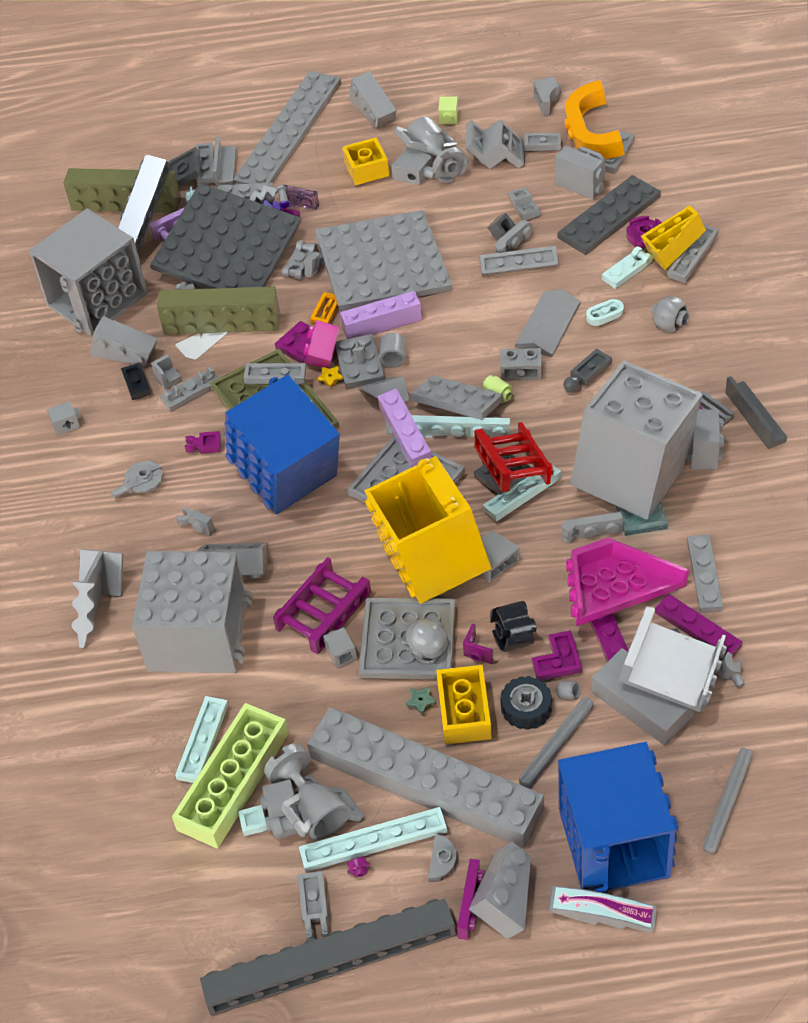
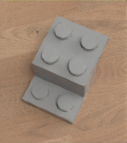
(494, 144)

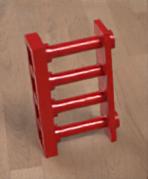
(499, 467)

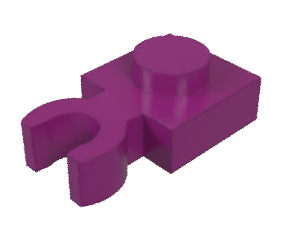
(206, 442)

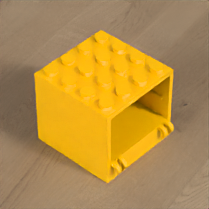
(427, 529)

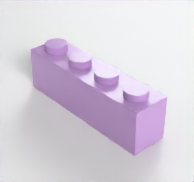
(381, 315)
(403, 427)

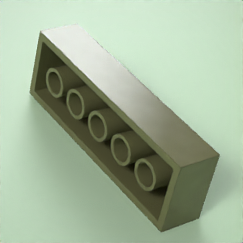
(110, 188)
(219, 310)

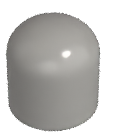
(565, 688)

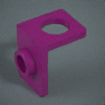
(474, 651)

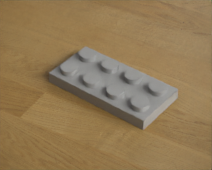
(457, 397)

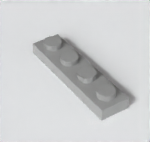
(690, 258)
(518, 260)
(704, 574)

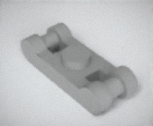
(295, 265)

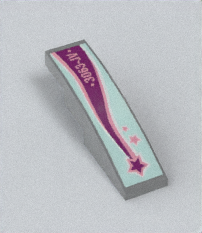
(602, 907)

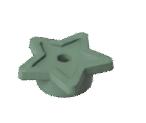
(422, 705)

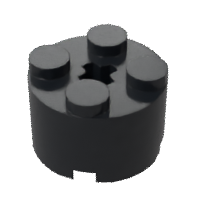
(512, 626)

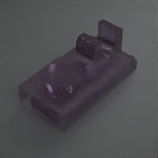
(302, 197)

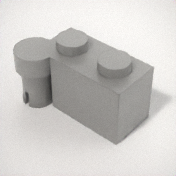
(272, 801)

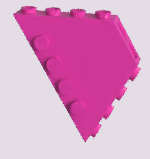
(616, 576)

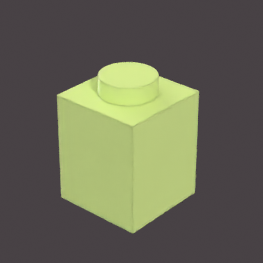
(448, 110)

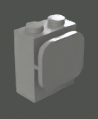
(580, 171)

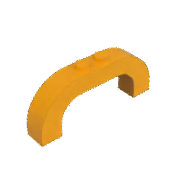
(577, 104)

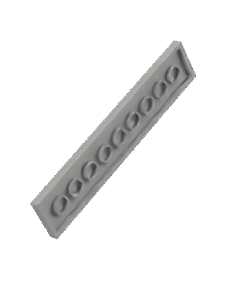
(288, 129)

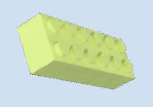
(230, 775)

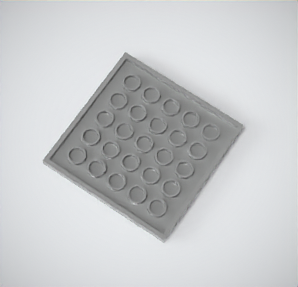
(382, 259)

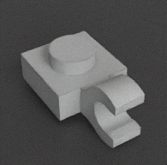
(312, 264)
(200, 522)

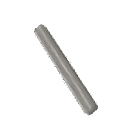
(555, 742)
(727, 800)

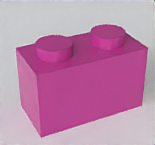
(321, 344)

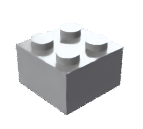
(707, 440)

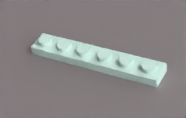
(459, 426)
(372, 839)

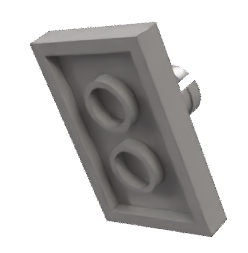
(359, 361)

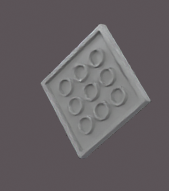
(389, 463)
(384, 638)

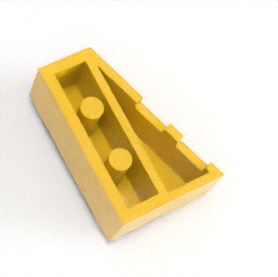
(673, 236)

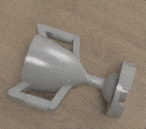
(430, 138)
(320, 808)

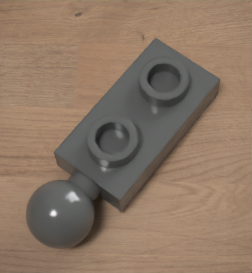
(587, 370)

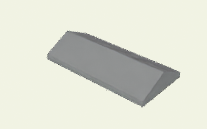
(548, 322)

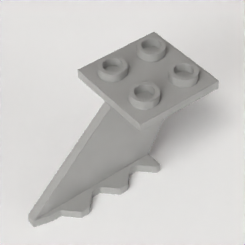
(98, 575)

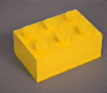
(464, 704)

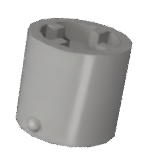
(392, 350)

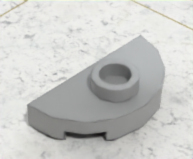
(443, 858)

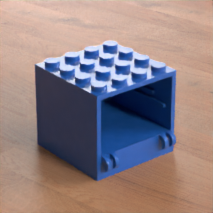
(281, 444)
(616, 817)

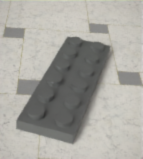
(608, 214)

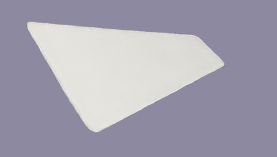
(195, 345)

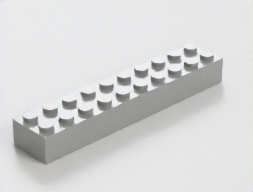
(426, 777)

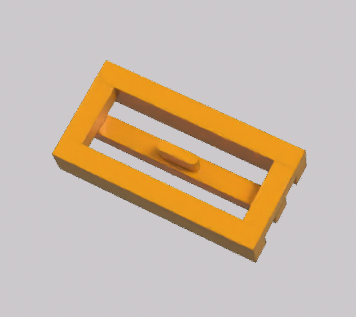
(315, 315)

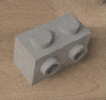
(520, 364)

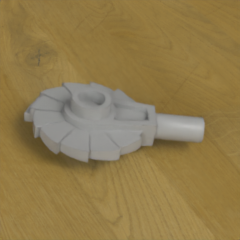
(140, 478)

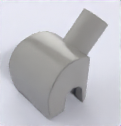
(731, 670)

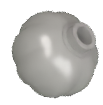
(670, 312)
(426, 638)

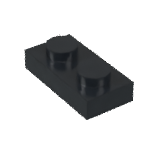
(136, 381)

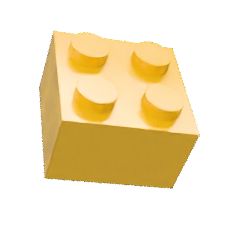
(365, 161)

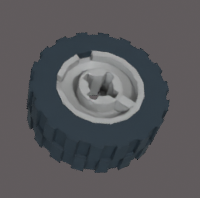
(523, 713)

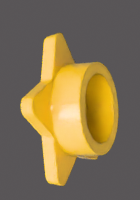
(333, 372)

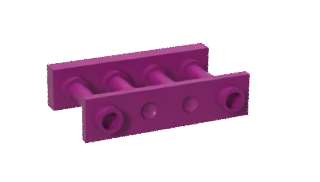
(331, 621)

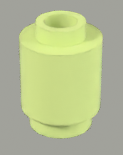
(499, 386)

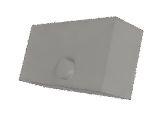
(650, 712)

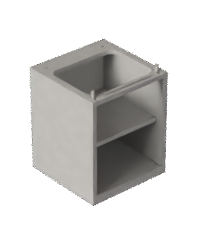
(635, 439)

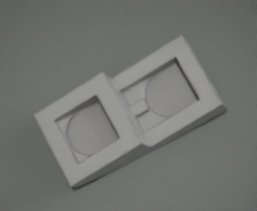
(523, 204)

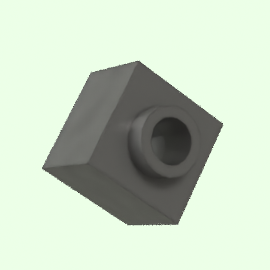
(501, 226)

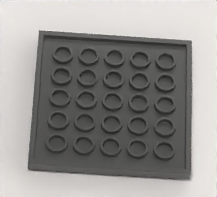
(225, 241)

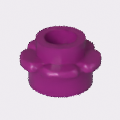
(358, 867)

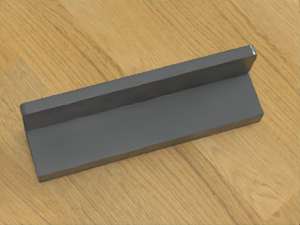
(755, 413)

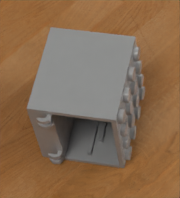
(89, 271)
(191, 612)

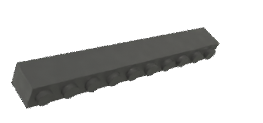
(327, 956)

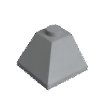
(386, 385)

